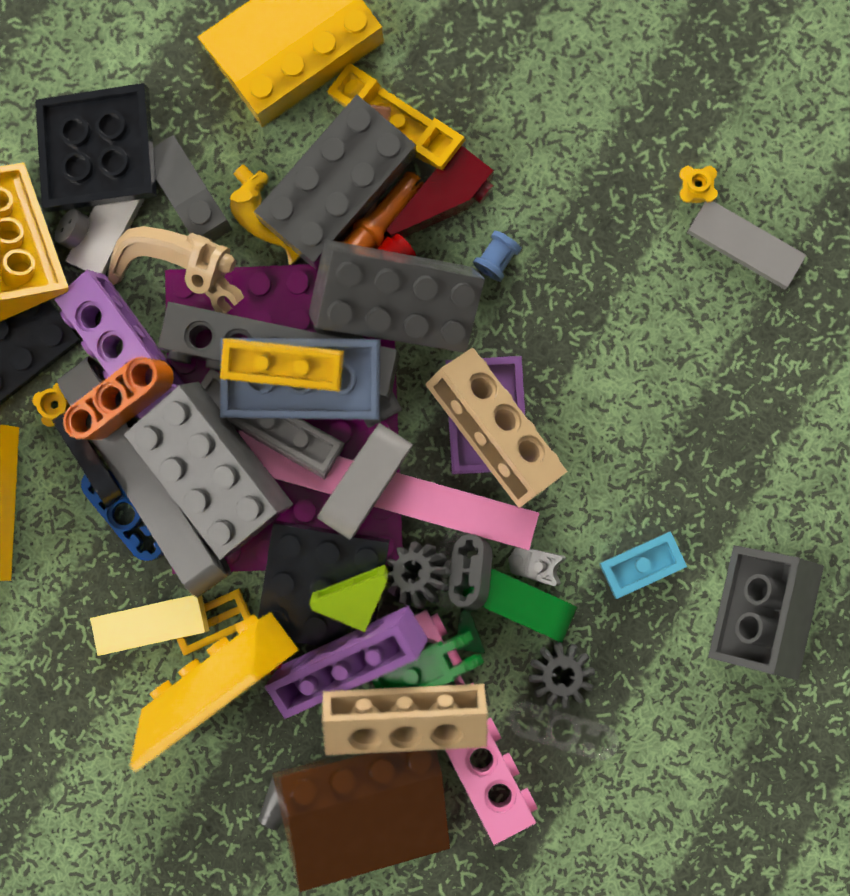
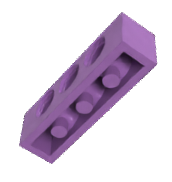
(79, 308)
(347, 662)

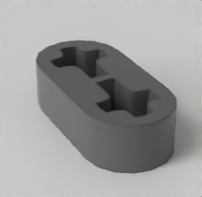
(470, 572)

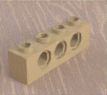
(495, 427)
(404, 719)

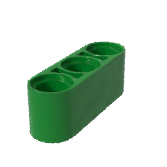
(528, 606)

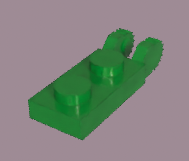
(431, 667)

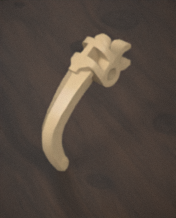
(203, 260)

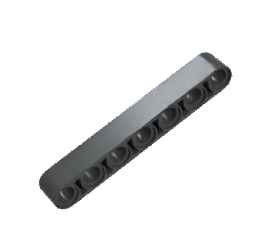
(172, 530)

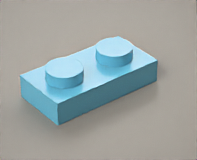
(643, 565)

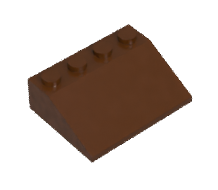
(361, 813)

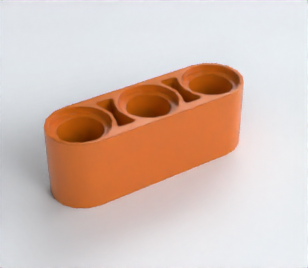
(101, 400)

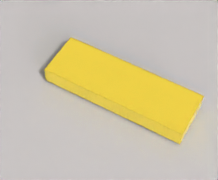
(149, 624)

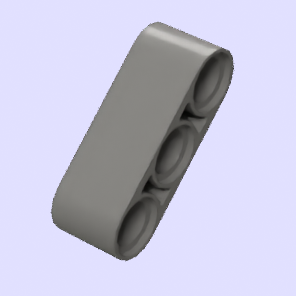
(365, 481)

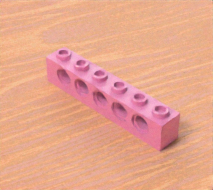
(501, 818)

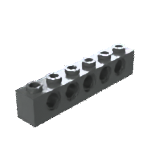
(185, 322)

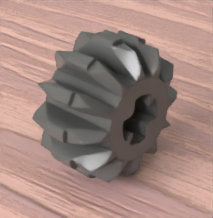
(430, 575)
(558, 688)

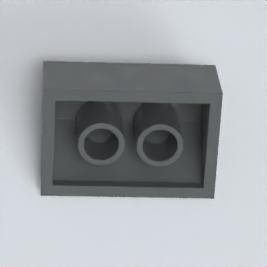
(766, 611)

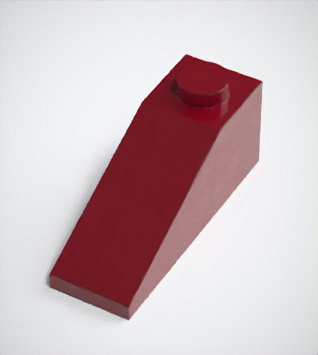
(445, 194)

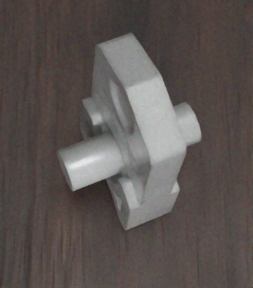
(536, 565)

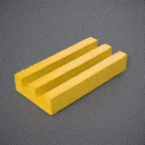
(241, 607)

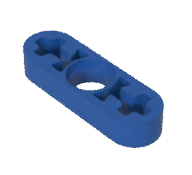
(134, 542)

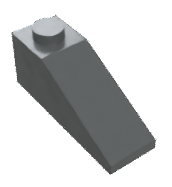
(188, 192)

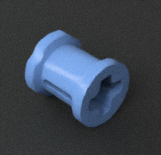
(497, 256)

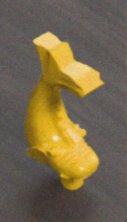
(244, 203)

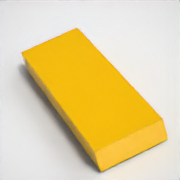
(282, 364)

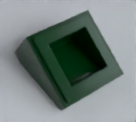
(466, 624)

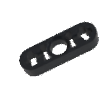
(91, 465)

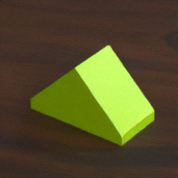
(352, 599)

